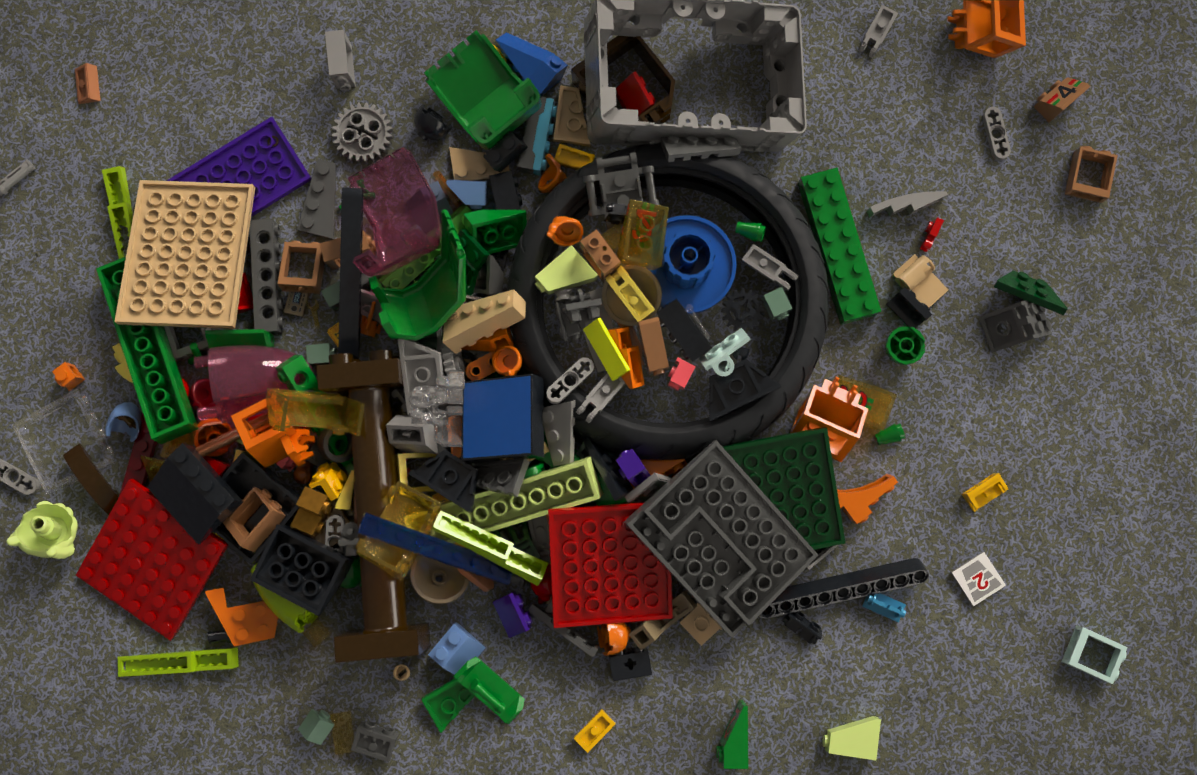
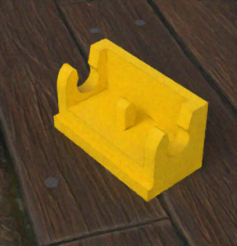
(985, 491)

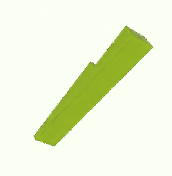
(119, 203)
(491, 547)
(178, 662)

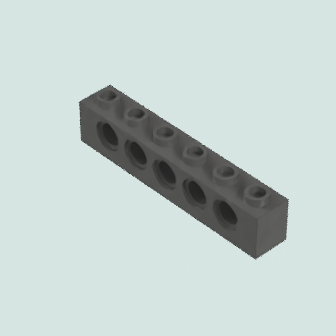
(258, 231)

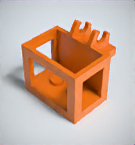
(989, 26)
(835, 410)
(271, 445)

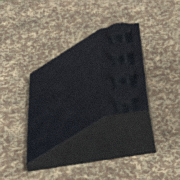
(193, 492)
(301, 569)

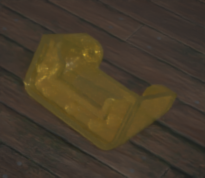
(407, 508)

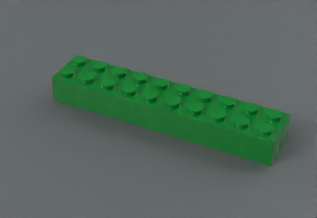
(151, 367)

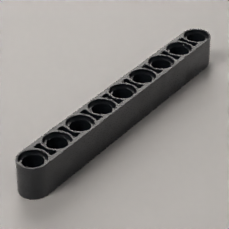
(349, 273)
(847, 587)

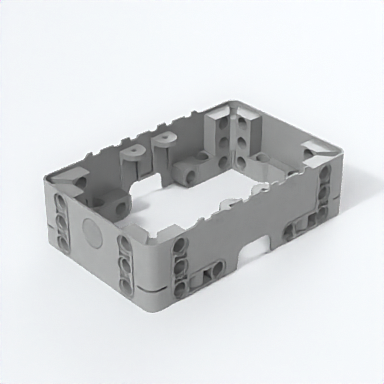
(765, 24)

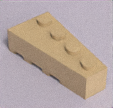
(482, 319)

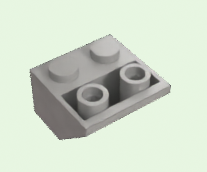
(411, 437)

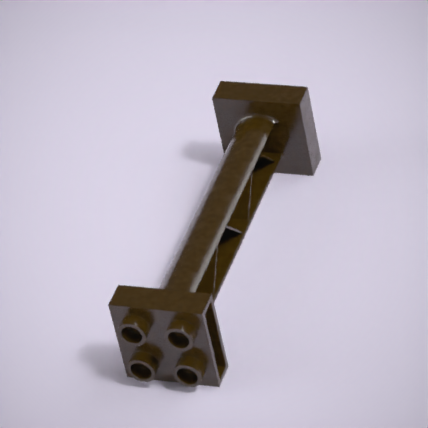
(374, 462)

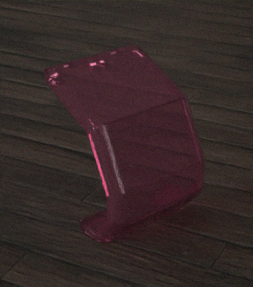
(400, 212)

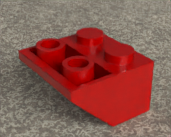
(633, 94)

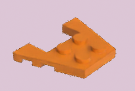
(244, 622)

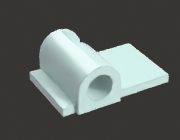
(718, 356)

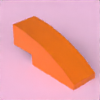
(631, 354)

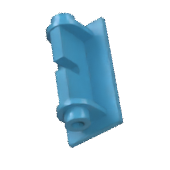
(885, 606)

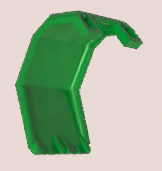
(483, 91)
(433, 299)

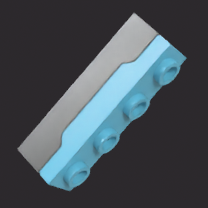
(536, 138)

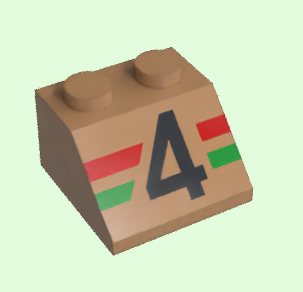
(1060, 97)

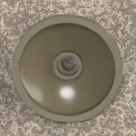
(646, 283)
(426, 587)

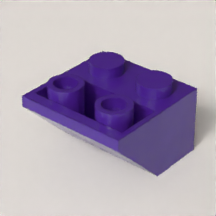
(512, 614)

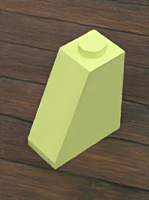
(565, 272)
(854, 739)

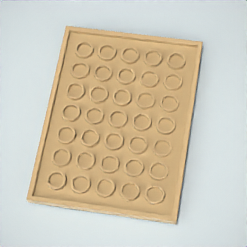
(186, 254)

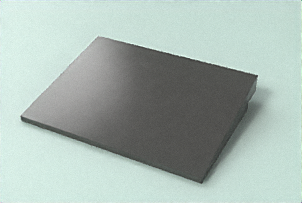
(722, 539)

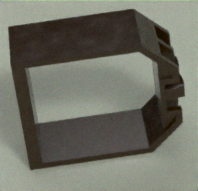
(616, 48)

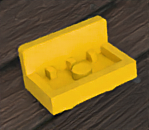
(330, 478)

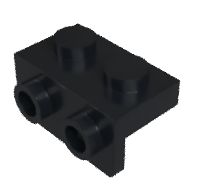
(909, 308)

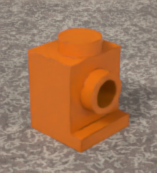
(68, 376)

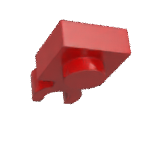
(932, 231)

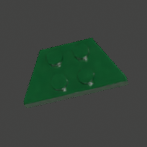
(1031, 290)

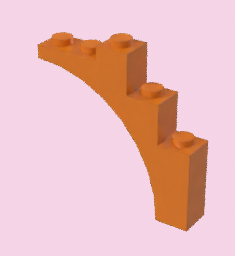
(856, 500)

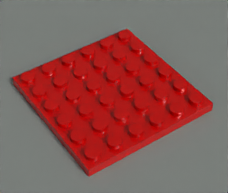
(149, 561)
(603, 569)

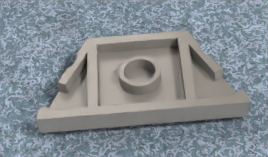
(419, 367)

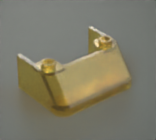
(314, 409)

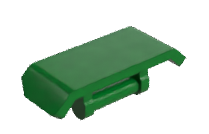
(490, 689)

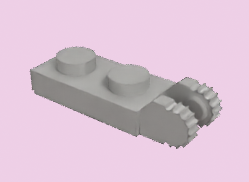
(879, 29)
(768, 266)
(601, 395)

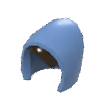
(124, 418)

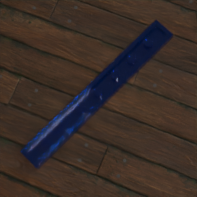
(432, 548)

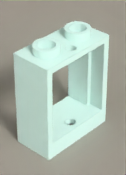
(1076, 647)

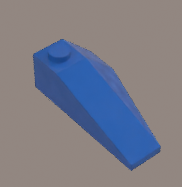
(532, 62)

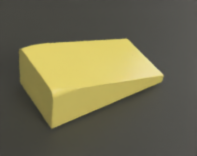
(345, 498)

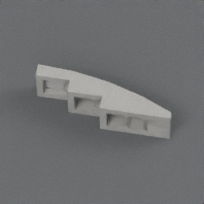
(911, 202)

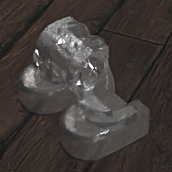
(425, 408)

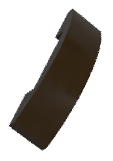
(91, 478)

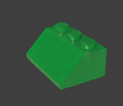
(255, 337)

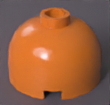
(209, 430)
(613, 637)

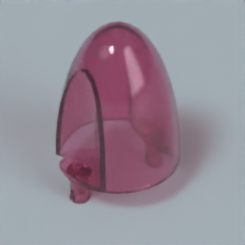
(241, 377)

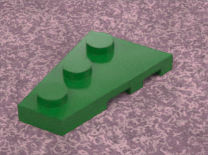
(446, 702)

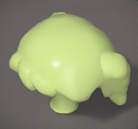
(46, 531)

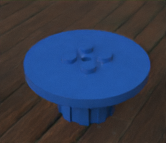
(695, 263)

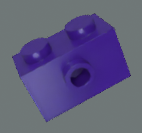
(632, 467)

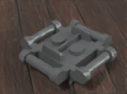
(619, 185)

